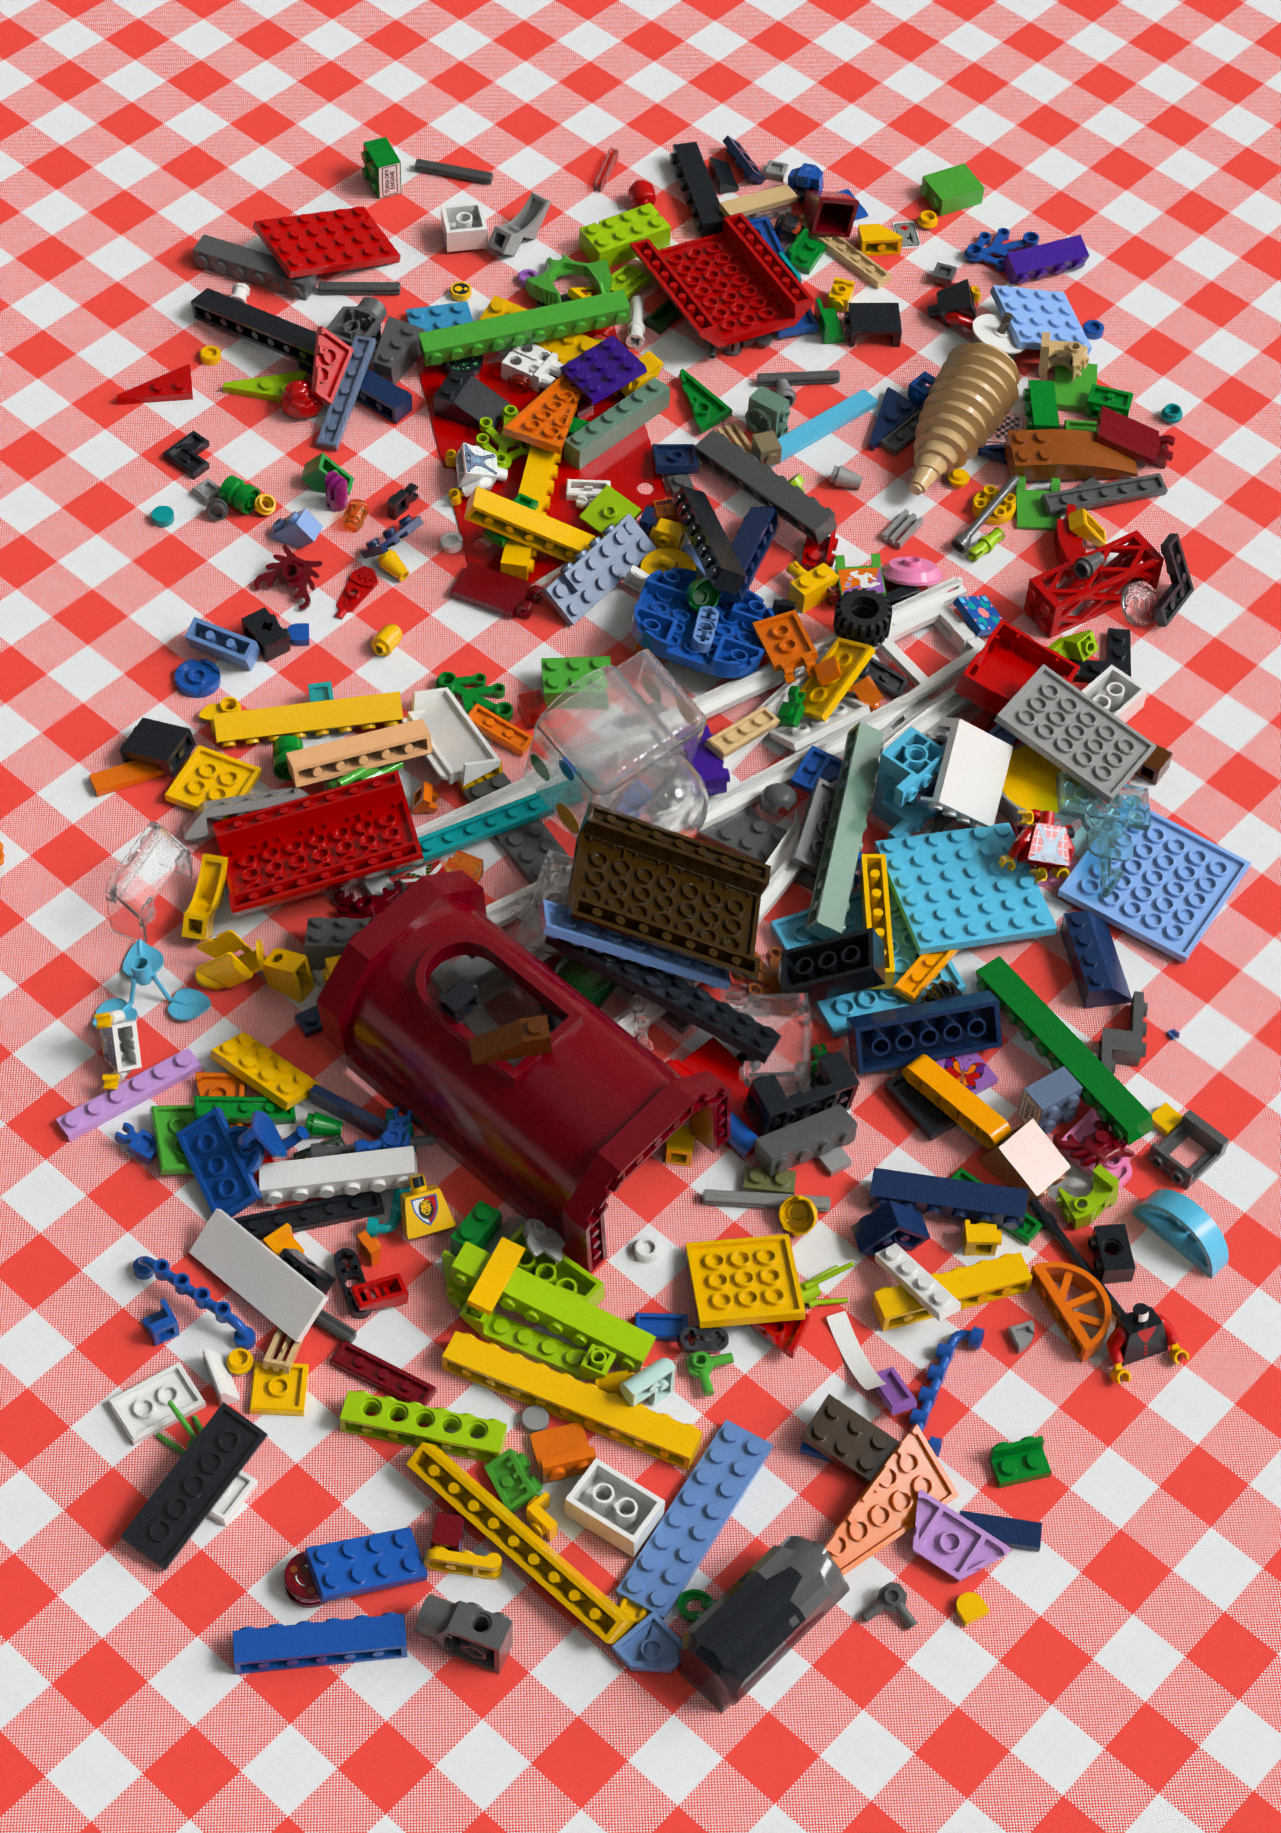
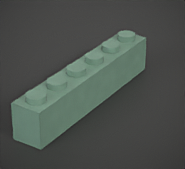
(616, 423)

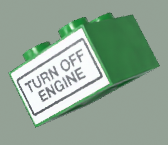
(381, 168)

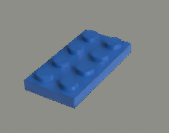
(365, 1564)

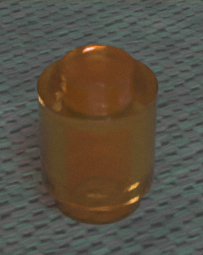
(355, 515)

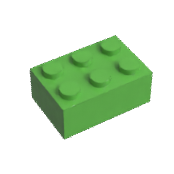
(561, 673)

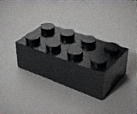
(834, 966)

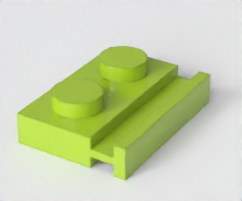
(629, 279)

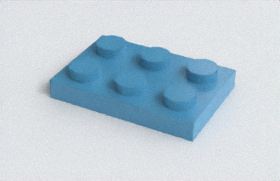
(439, 316)

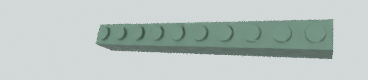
(845, 832)

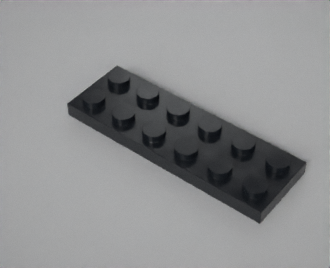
(194, 1486)

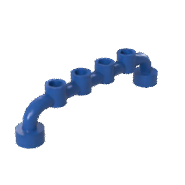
(146, 1267)
(937, 1375)

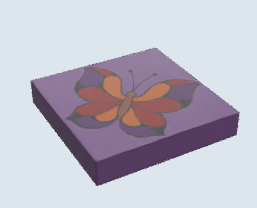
(969, 1071)

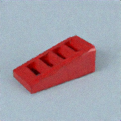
(386, 1283)

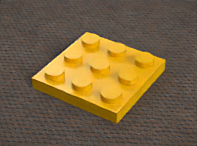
(211, 777)

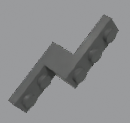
(1126, 1046)

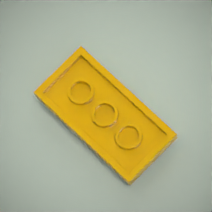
(822, 700)
(263, 1070)

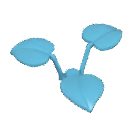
(141, 966)

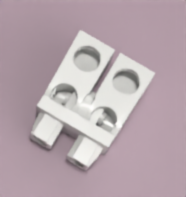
(534, 363)

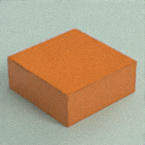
(828, 671)

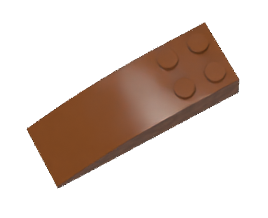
(1063, 455)

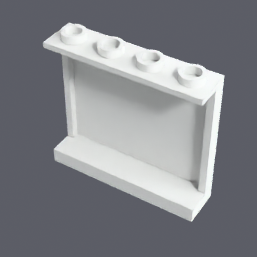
(970, 774)

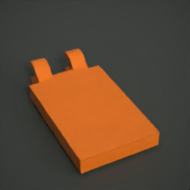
(786, 644)

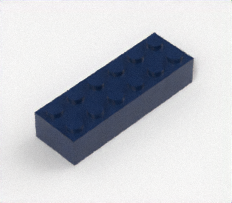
(928, 1028)

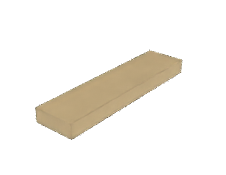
(759, 201)
(742, 732)

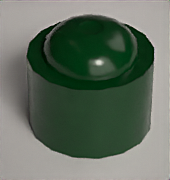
(585, 980)

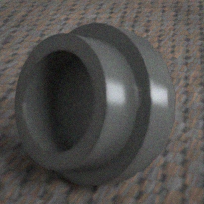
(217, 509)

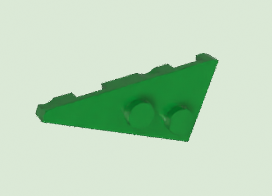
(704, 405)

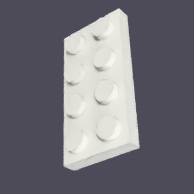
(813, 730)

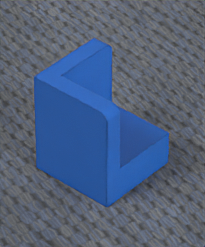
(162, 1324)

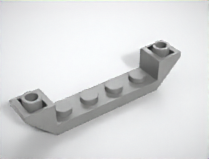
(196, 826)

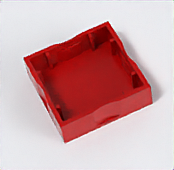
(1006, 666)

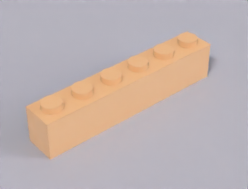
(362, 750)

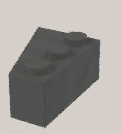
(397, 349)

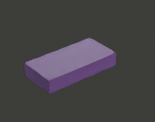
(895, 1392)

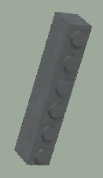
(250, 267)

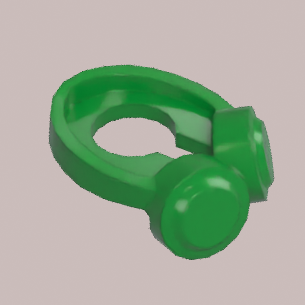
(693, 1594)

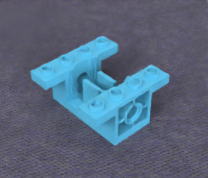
(902, 773)

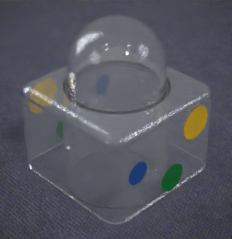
(624, 744)

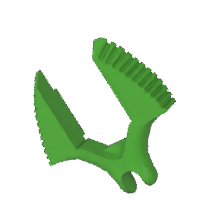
(542, 286)

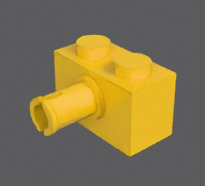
(811, 586)

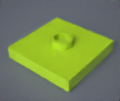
(608, 509)

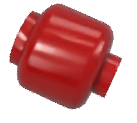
(641, 193)

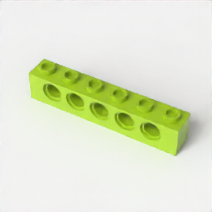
(409, 1433)

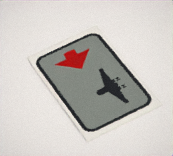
(908, 233)

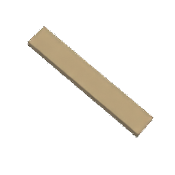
(852, 258)

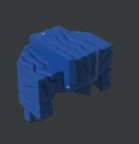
(806, 176)

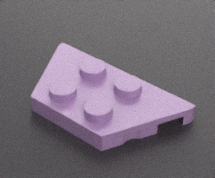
(952, 1540)

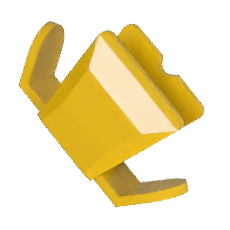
(226, 968)

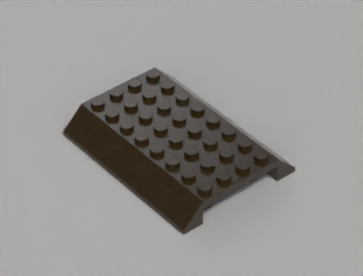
(667, 890)

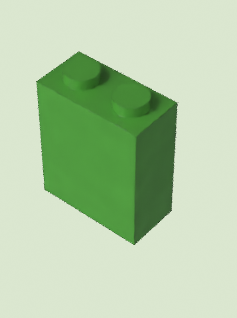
(952, 189)

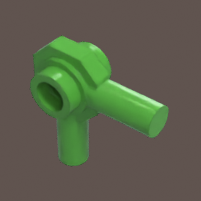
(701, 1366)

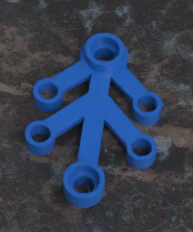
(976, 252)

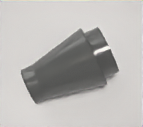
(1087, 565)

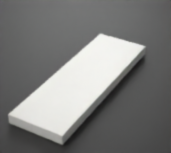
(258, 1275)

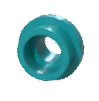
(1172, 413)

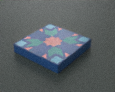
(978, 613)

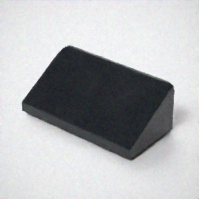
(722, 176)

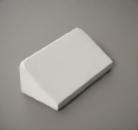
(220, 1377)

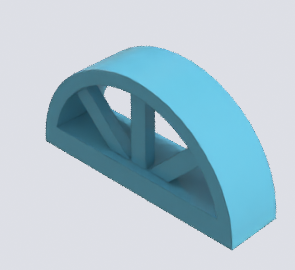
(1185, 1228)

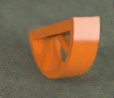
(1062, 1311)

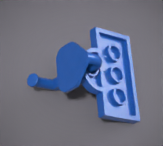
(228, 1157)

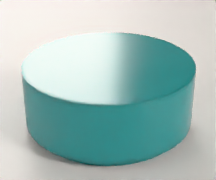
(163, 516)

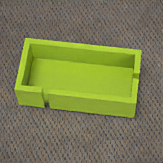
(614, 234)

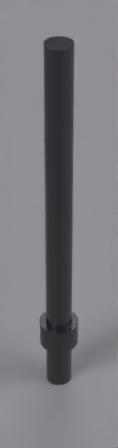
(1049, 1223)

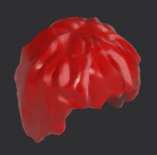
(299, 401)

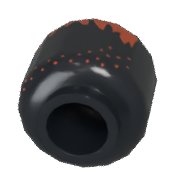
(788, 226)

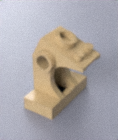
(1074, 356)

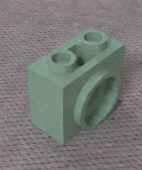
(767, 412)

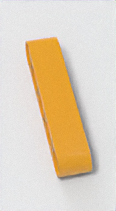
(956, 1101)

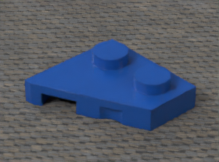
(815, 765)

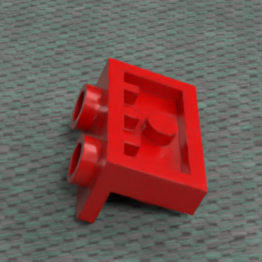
(816, 554)

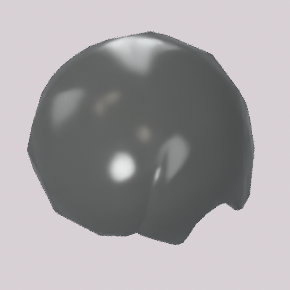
(777, 796)

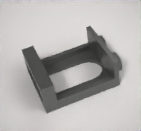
(1201, 1133)

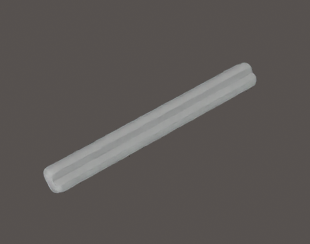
(758, 1199)

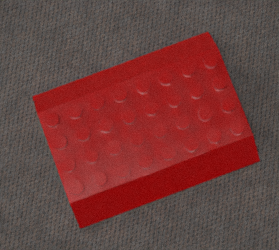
(728, 283)
(318, 843)

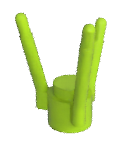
(810, 1288)

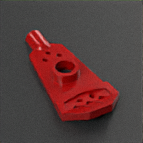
(360, 581)

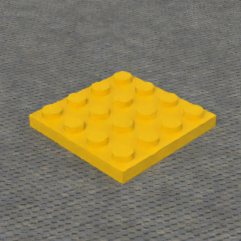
(744, 1281)

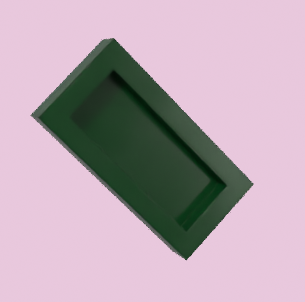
(663, 317)

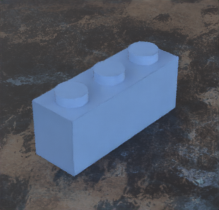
(222, 643)

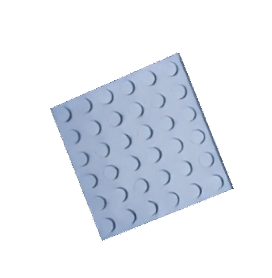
(1167, 888)

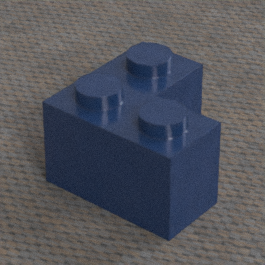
(890, 1225)

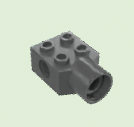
(359, 320)
(467, 1631)

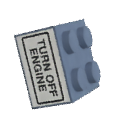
(1051, 1100)

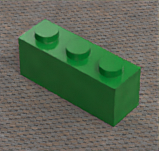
(1040, 405)

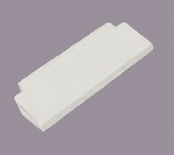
(456, 742)

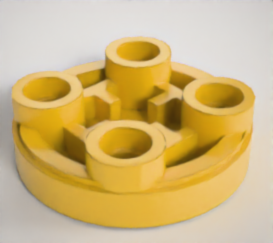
(1002, 513)

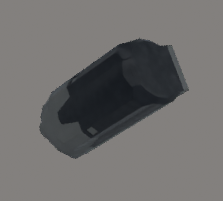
(760, 1620)

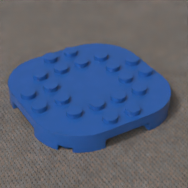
(666, 625)

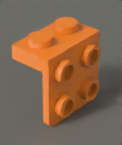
(562, 1452)

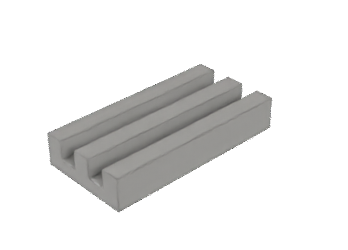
(896, 533)

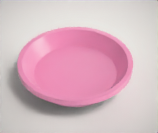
(911, 571)

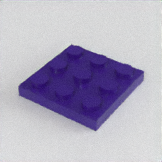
(603, 369)

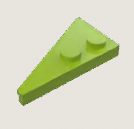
(263, 388)

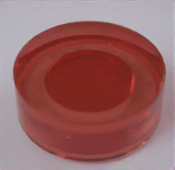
(519, 383)

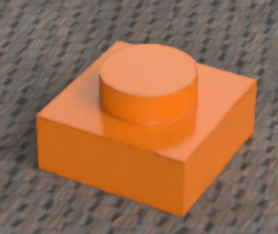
(369, 1248)

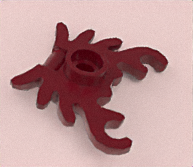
(293, 573)
(366, 905)
(1096, 1147)

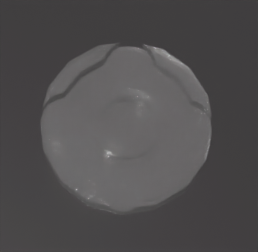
(1138, 603)

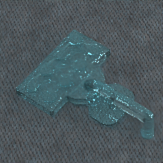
(1105, 823)

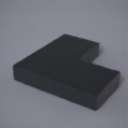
(185, 455)

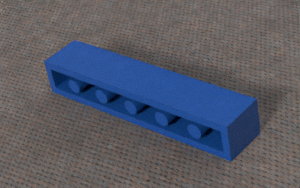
(319, 1643)

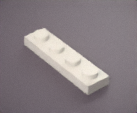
(917, 1282)

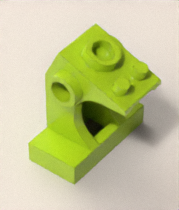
(1103, 1193)

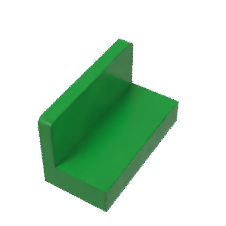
(828, 324)

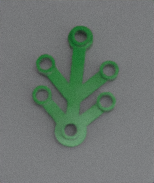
(474, 695)

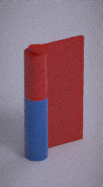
(723, 1065)

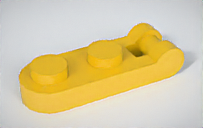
(463, 1563)

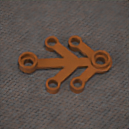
(766, 975)

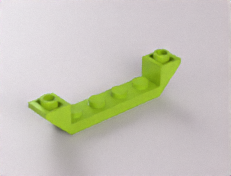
(1076, 646)
(539, 1346)

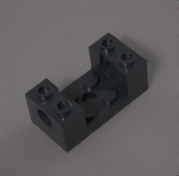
(771, 1109)

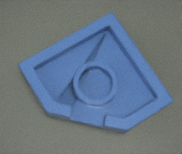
(649, 1646)

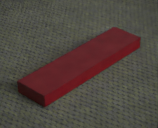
(382, 1375)

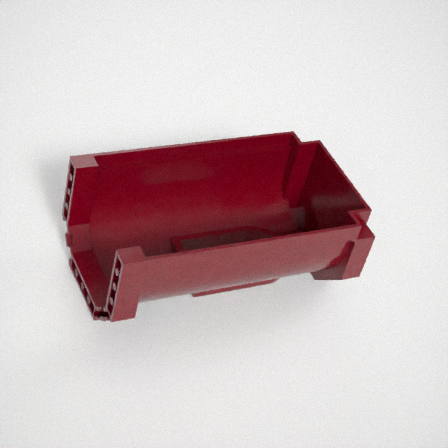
(538, 1133)

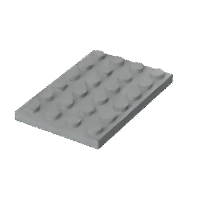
(1075, 733)

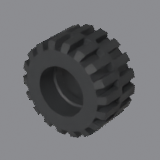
(858, 605)

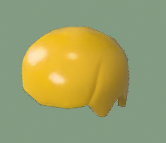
(798, 1215)

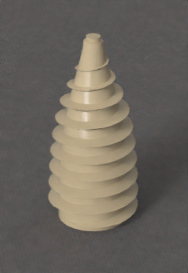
(962, 410)

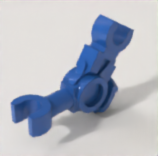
(391, 1137)

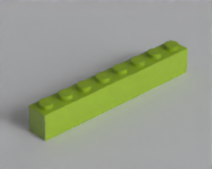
(559, 1310)

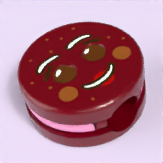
(300, 1584)

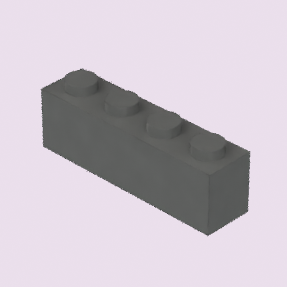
(805, 1139)

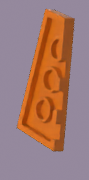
(220, 1085)

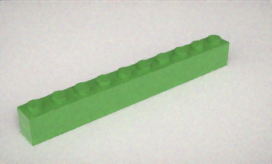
(524, 327)

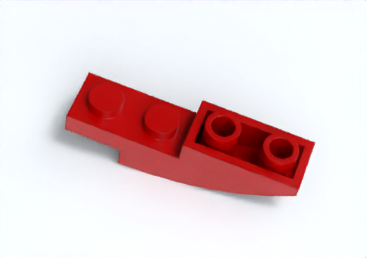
(1067, 543)

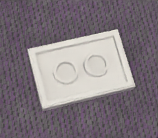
(145, 1409)

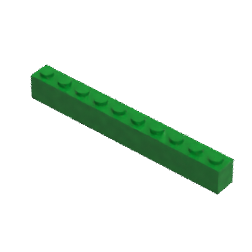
(1063, 1048)

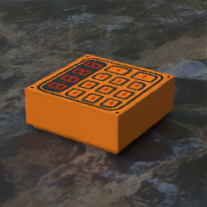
(665, 509)

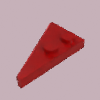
(168, 387)
(784, 1334)

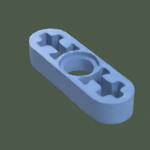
(706, 635)

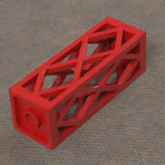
(1043, 605)

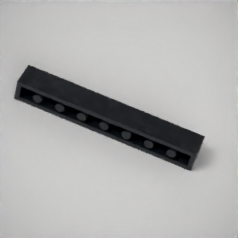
(255, 325)
(709, 540)

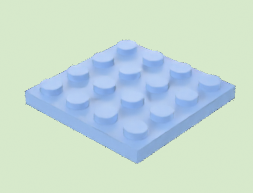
(1037, 313)

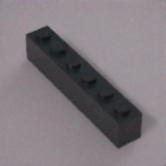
(697, 188)

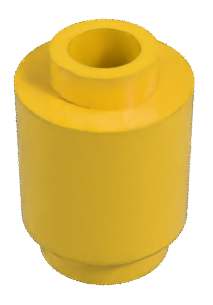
(386, 640)

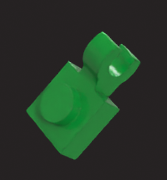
(792, 711)

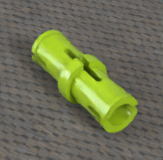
(985, 544)

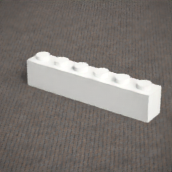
(337, 1175)

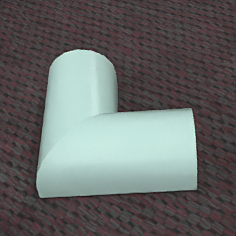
(652, 1382)

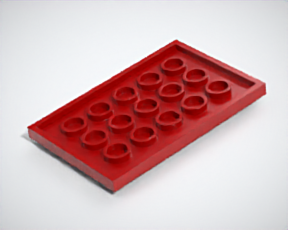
(326, 242)

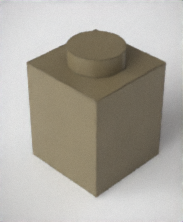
(766, 448)

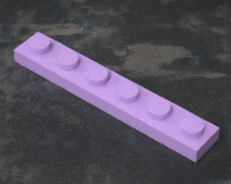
(129, 1094)

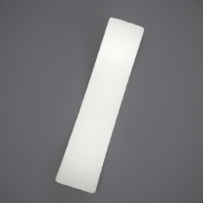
(852, 1351)

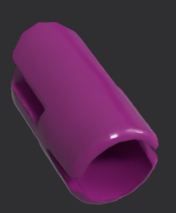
(336, 491)

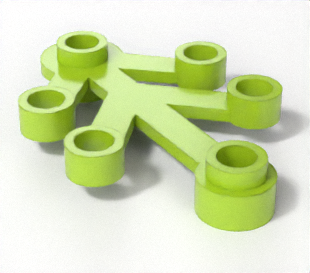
(504, 442)

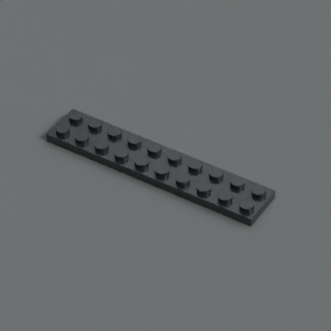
(680, 999)

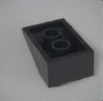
(467, 401)

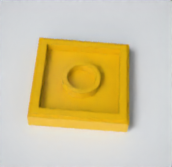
(279, 1392)

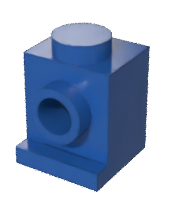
(918, 390)

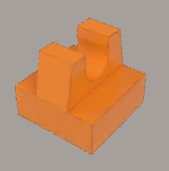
(424, 799)

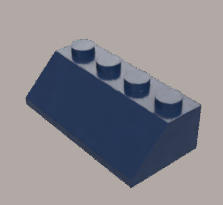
(1094, 960)

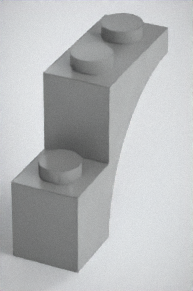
(525, 224)

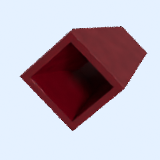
(829, 212)

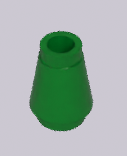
(322, 1126)

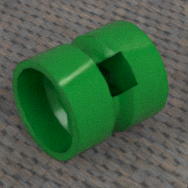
(238, 494)
(280, 747)

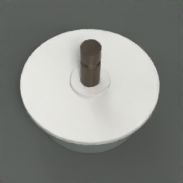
(994, 331)

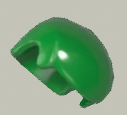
(701, 594)

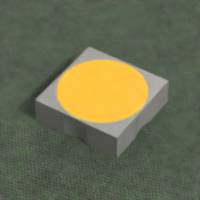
(1030, 785)

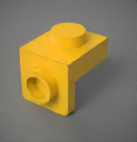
(539, 1519)

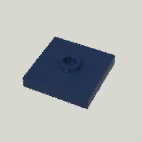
(675, 459)

